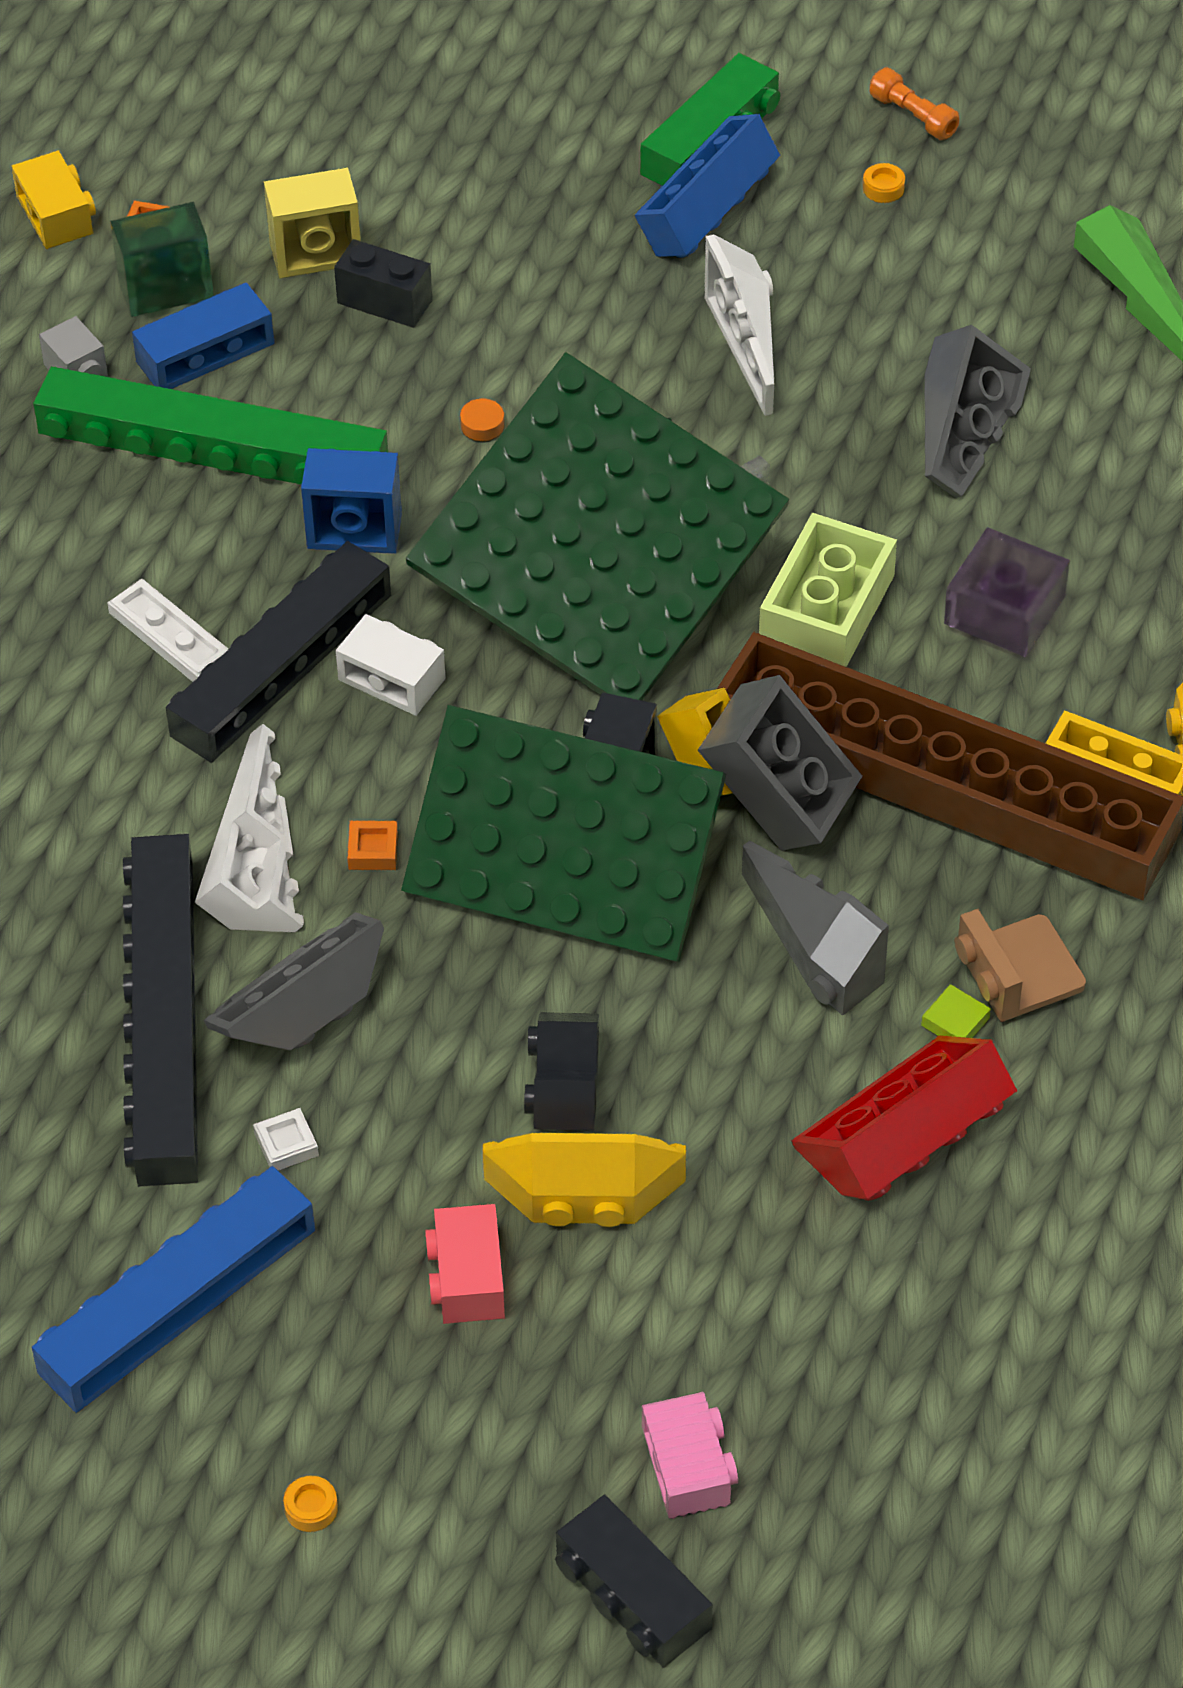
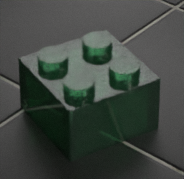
(162, 259)

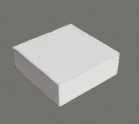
(286, 1139)

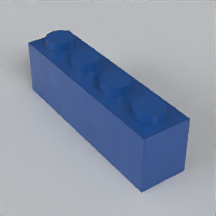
(707, 186)

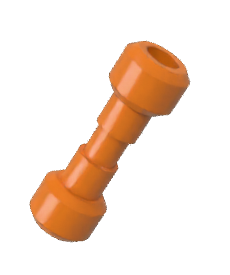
(939, 120)

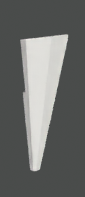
(248, 866)

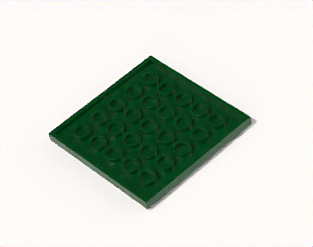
(597, 531)

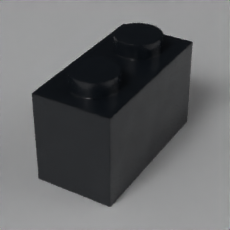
(383, 283)

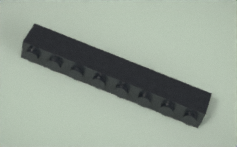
(162, 1011)

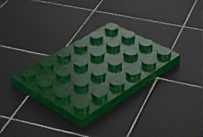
(563, 832)

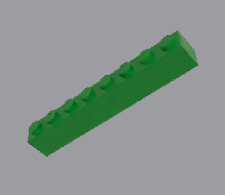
(190, 426)

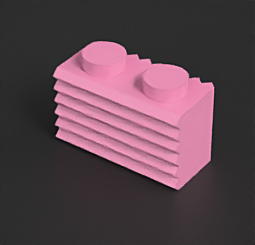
(688, 1455)

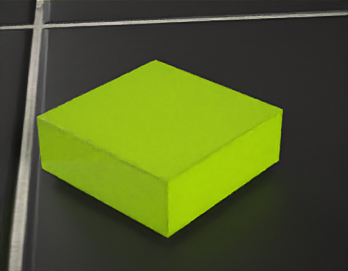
(955, 1014)

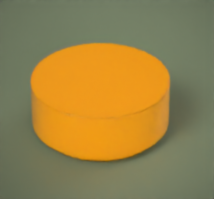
(883, 183)
(310, 1503)

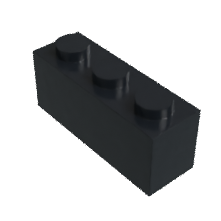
(633, 1581)

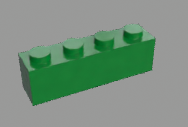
(735, 90)

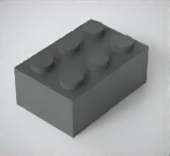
(780, 763)

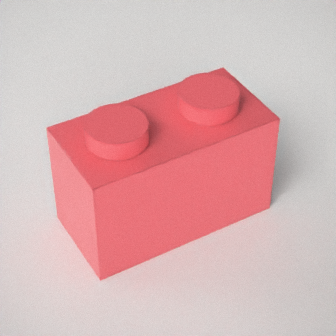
(468, 1264)

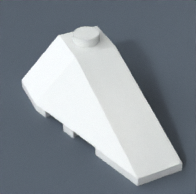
(741, 305)

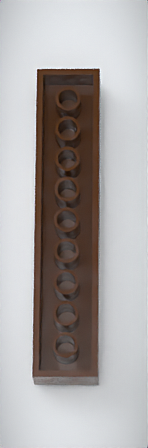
(979, 772)

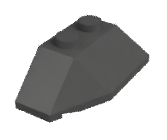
(305, 988)

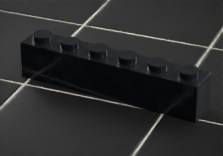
(278, 651)

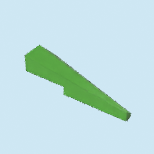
(1127, 257)

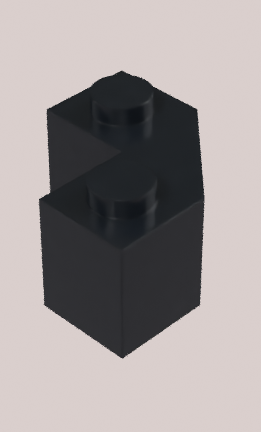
(566, 1071)

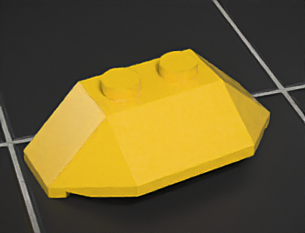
(584, 1175)

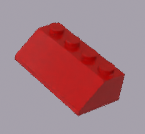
(907, 1115)

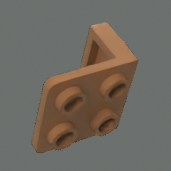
(1018, 964)

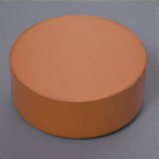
(482, 419)

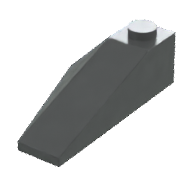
(968, 398)
(828, 936)

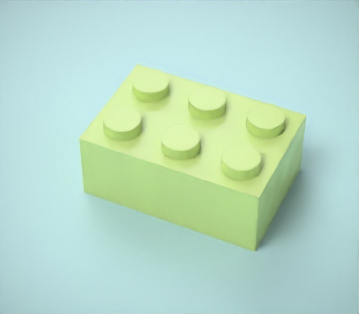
(829, 588)

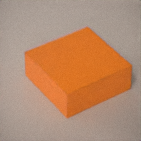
(372, 845)

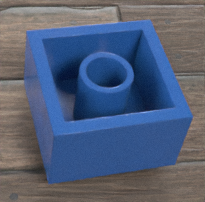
(351, 499)

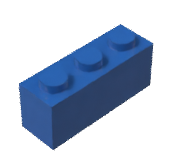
(203, 337)

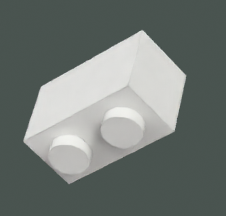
(391, 664)

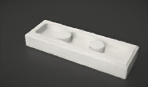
(166, 629)

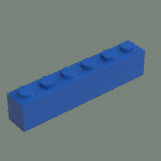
(173, 1288)

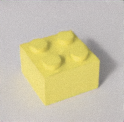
(311, 220)

